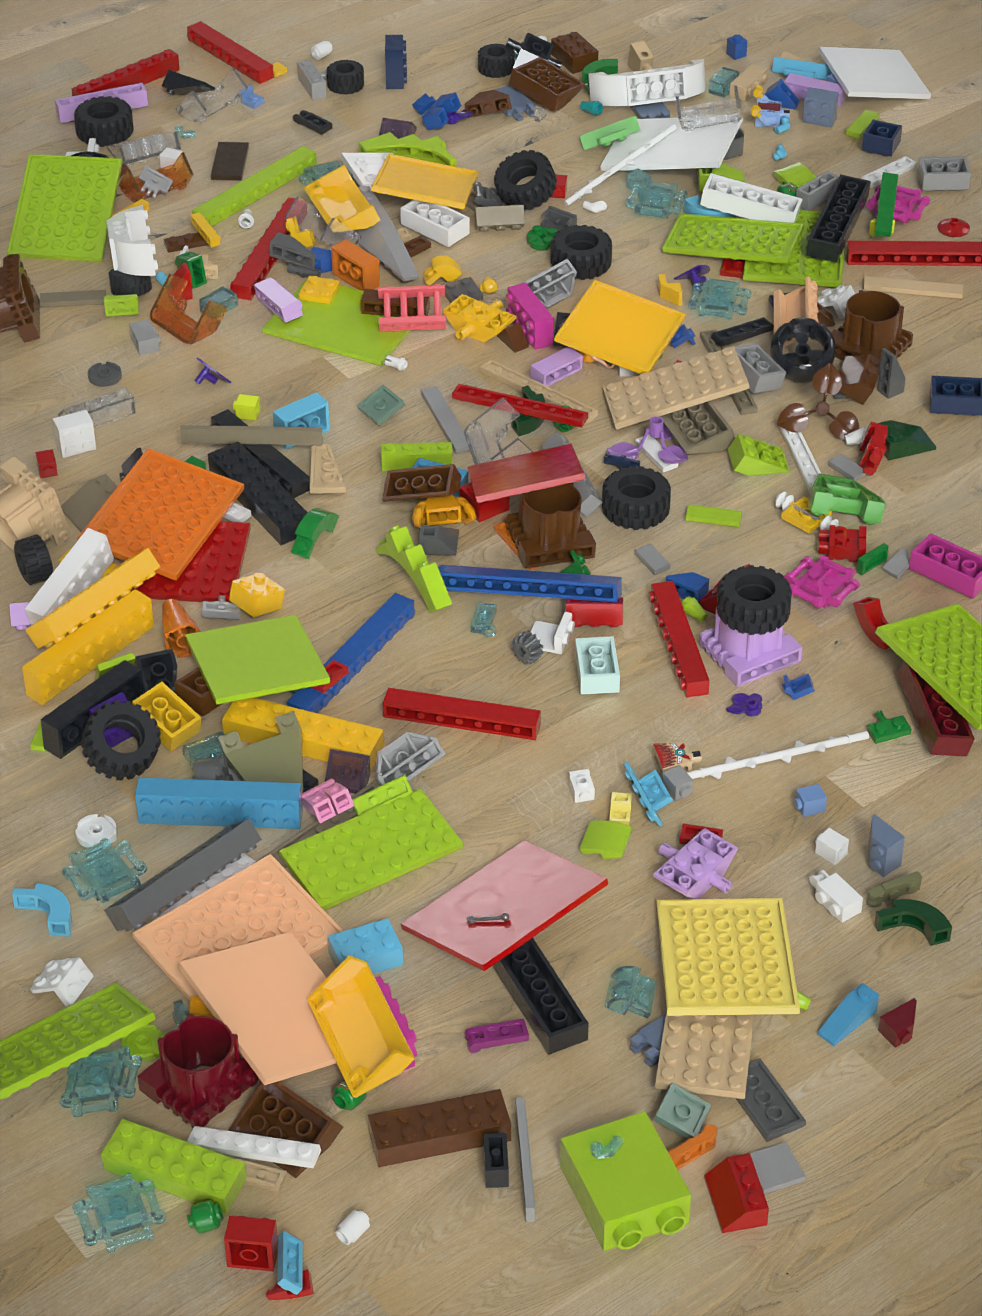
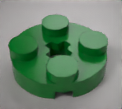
(540, 237)

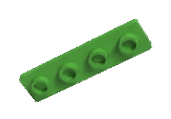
(609, 133)

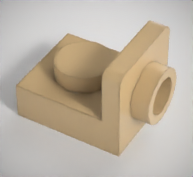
(211, 270)

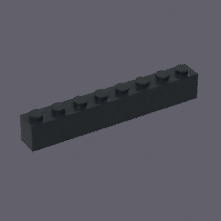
(280, 467)

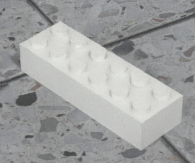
(749, 200)
(76, 572)

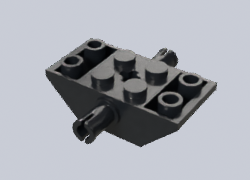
(532, 48)

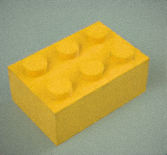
(173, 715)

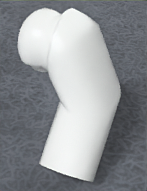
(595, 207)

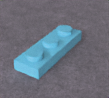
(290, 1262)

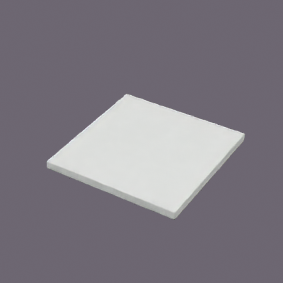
(874, 73)

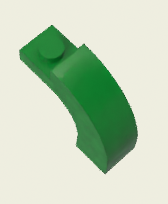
(608, 66)
(310, 528)

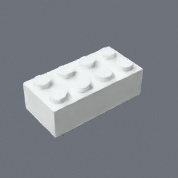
(435, 221)

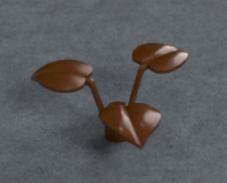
(824, 381)

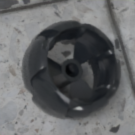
(797, 363)

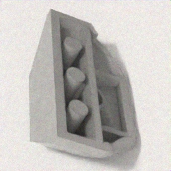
(554, 283)
(407, 756)

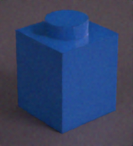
(736, 47)

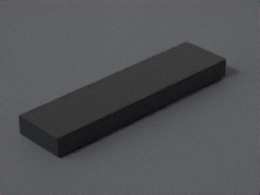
(742, 331)

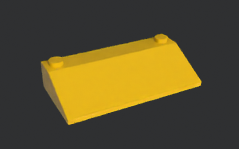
(340, 198)
(359, 1027)

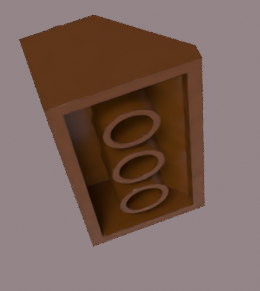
(421, 482)

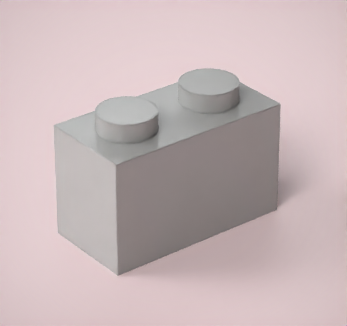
(144, 337)

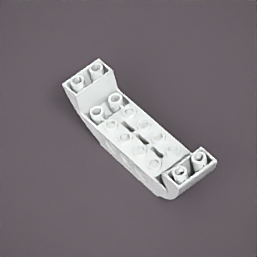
(648, 85)
(130, 244)

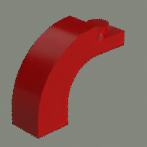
(870, 617)

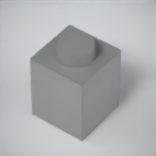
(678, 783)

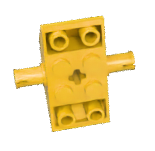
(477, 318)

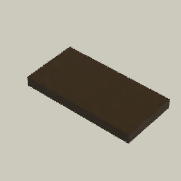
(230, 161)

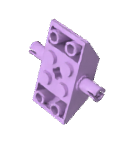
(697, 865)

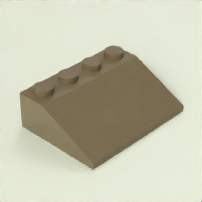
(699, 429)
(88, 500)

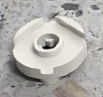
(92, 822)

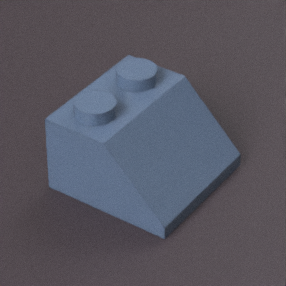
(884, 847)

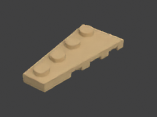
(324, 471)

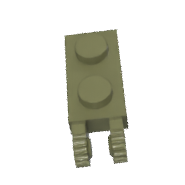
(894, 889)

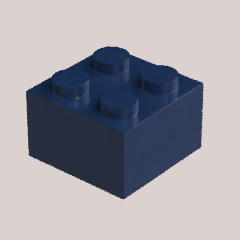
(882, 138)

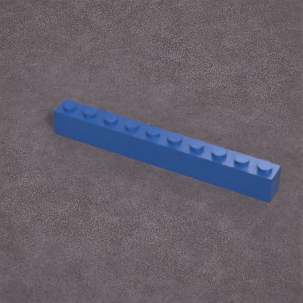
(531, 583)
(359, 650)

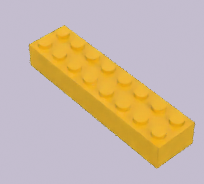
(93, 599)
(88, 646)
(256, 722)

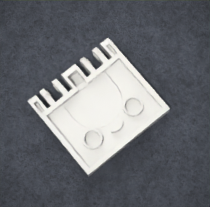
(364, 166)

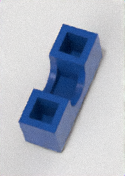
(436, 115)

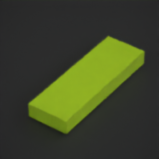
(860, 125)
(713, 515)
(382, 795)

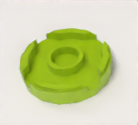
(144, 1042)

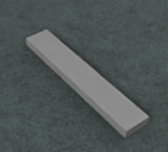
(445, 419)
(525, 1160)

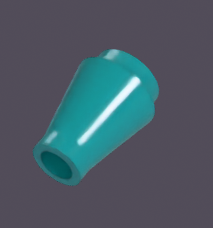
(592, 107)

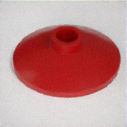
(953, 227)

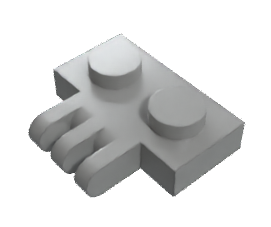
(154, 182)

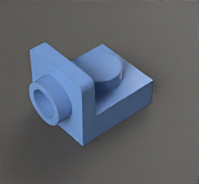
(251, 99)

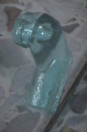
(184, 134)
(599, 1151)

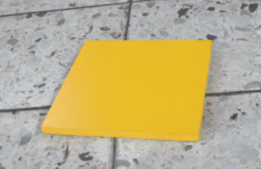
(425, 181)
(620, 327)

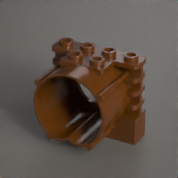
(18, 300)
(871, 324)
(550, 527)

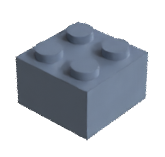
(820, 107)

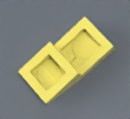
(620, 807)

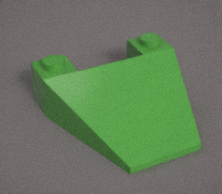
(845, 496)

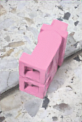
(324, 797)

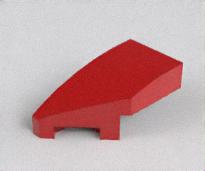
(279, 1293)

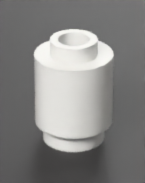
(321, 50)
(352, 1227)

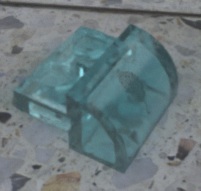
(203, 748)
(630, 992)

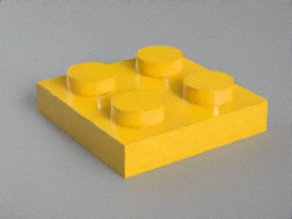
(319, 289)

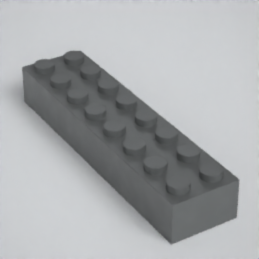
(183, 875)

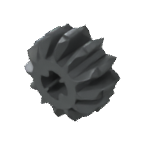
(527, 647)

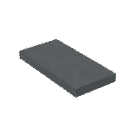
(769, 1104)

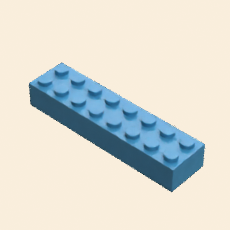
(219, 803)

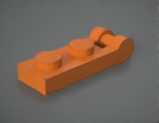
(694, 1147)

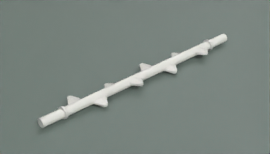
(627, 160)
(785, 755)

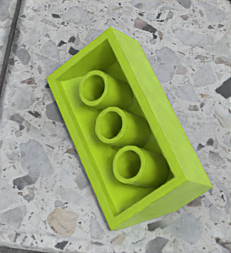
(405, 455)

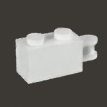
(836, 895)

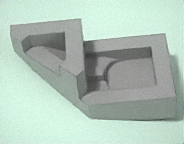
(897, 564)

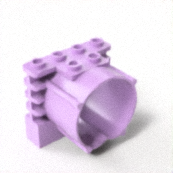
(747, 655)

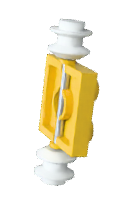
(800, 515)

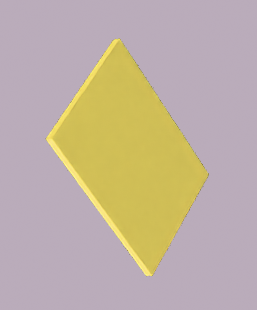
(726, 957)

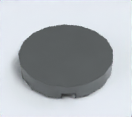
(104, 374)

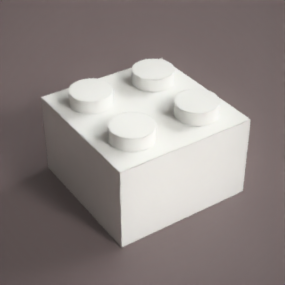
(74, 433)

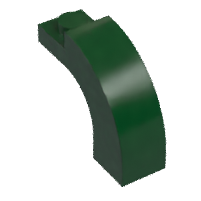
(526, 424)
(916, 915)

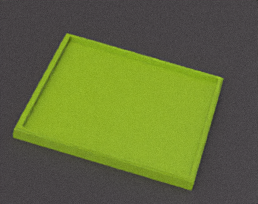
(257, 659)

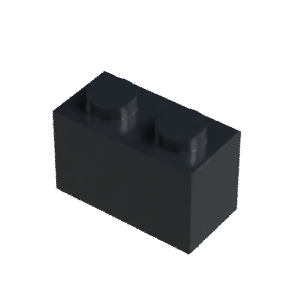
(496, 1160)

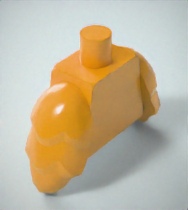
(443, 511)

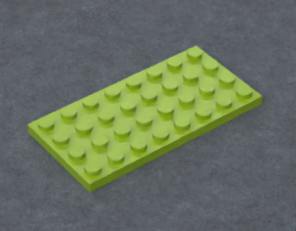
(733, 238)
(370, 849)
(69, 1036)

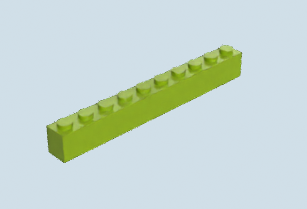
(257, 186)

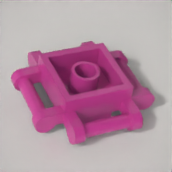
(905, 203)
(822, 582)

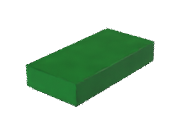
(872, 559)

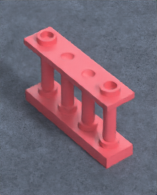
(417, 322)

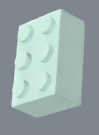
(597, 665)

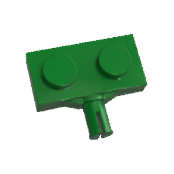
(888, 729)

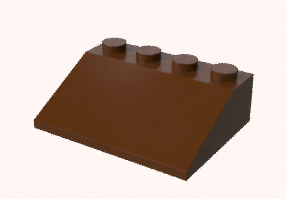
(545, 83)
(284, 1115)

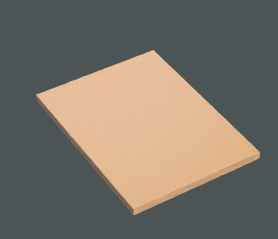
(235, 912)
(263, 999)

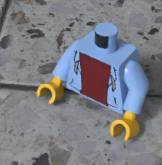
(767, 111)

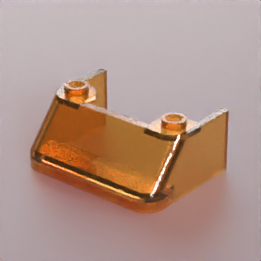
(179, 172)
(170, 315)

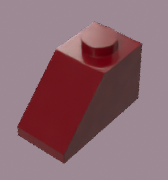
(899, 1023)

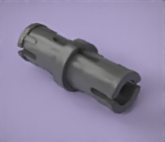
(302, 271)

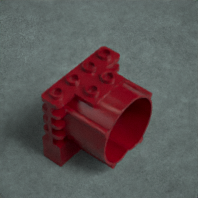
(192, 1092)

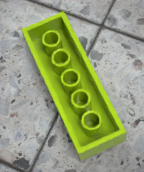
(174, 1165)

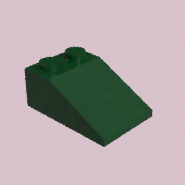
(905, 440)

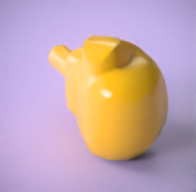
(488, 285)

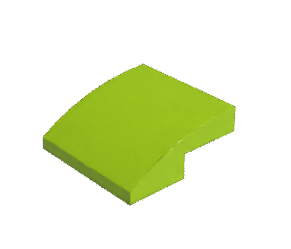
(796, 174)
(606, 838)

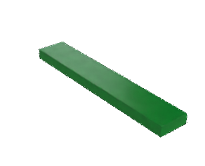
(886, 204)

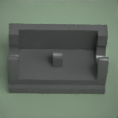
(558, 218)

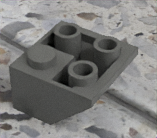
(439, 540)

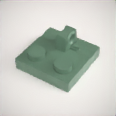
(381, 405)
(682, 1112)

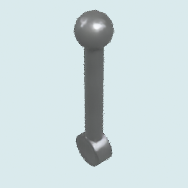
(471, 919)

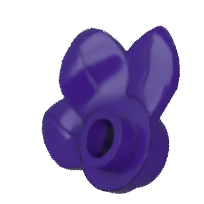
(454, 116)
(746, 704)

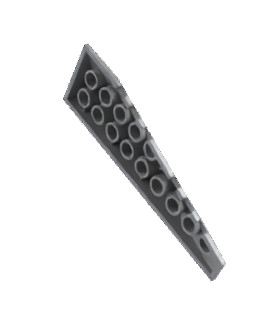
(385, 242)

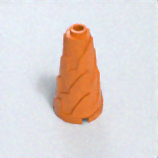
(175, 626)

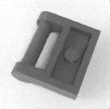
(489, 198)

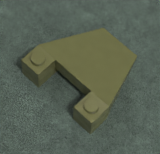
(270, 759)

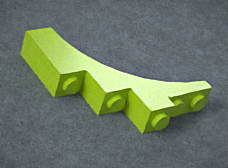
(410, 146)
(413, 559)

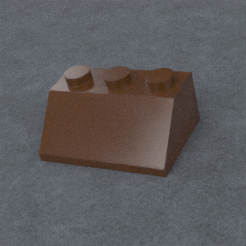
(859, 376)

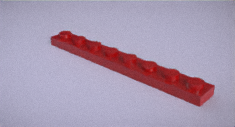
(522, 405)

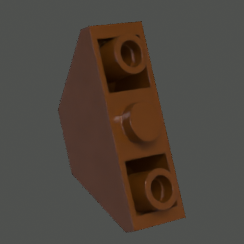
(487, 103)

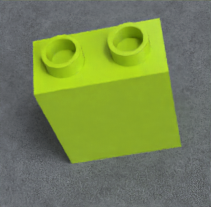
(627, 1193)

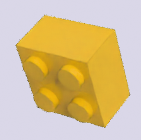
(256, 594)

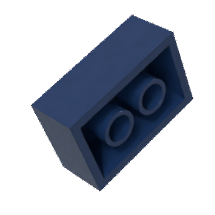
(395, 61)
(956, 395)

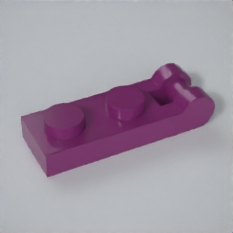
(496, 1035)

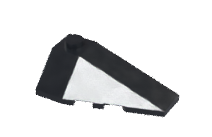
(183, 84)
(157, 668)

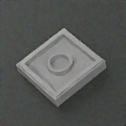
(777, 1168)

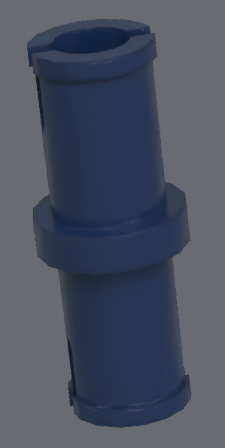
(620, 461)

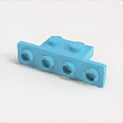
(802, 68)
(652, 791)

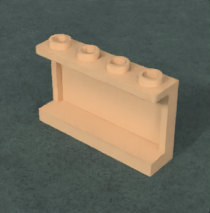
(795, 305)

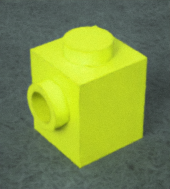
(247, 407)

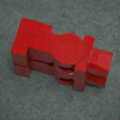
(873, 447)
(843, 543)

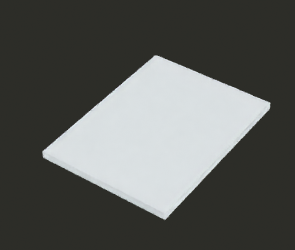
(679, 150)

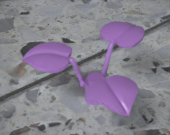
(656, 429)

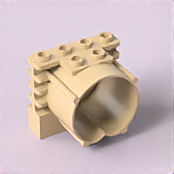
(29, 507)

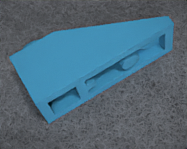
(850, 1014)

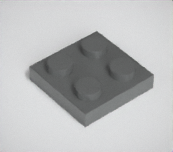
(465, 286)

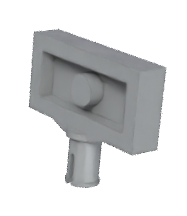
(220, 609)

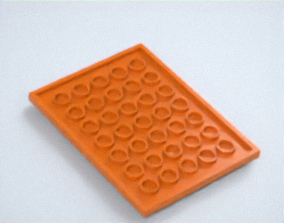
(165, 509)

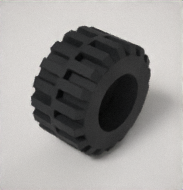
(495, 60)
(345, 77)
(128, 284)
(33, 559)

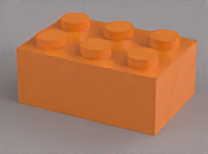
(355, 266)

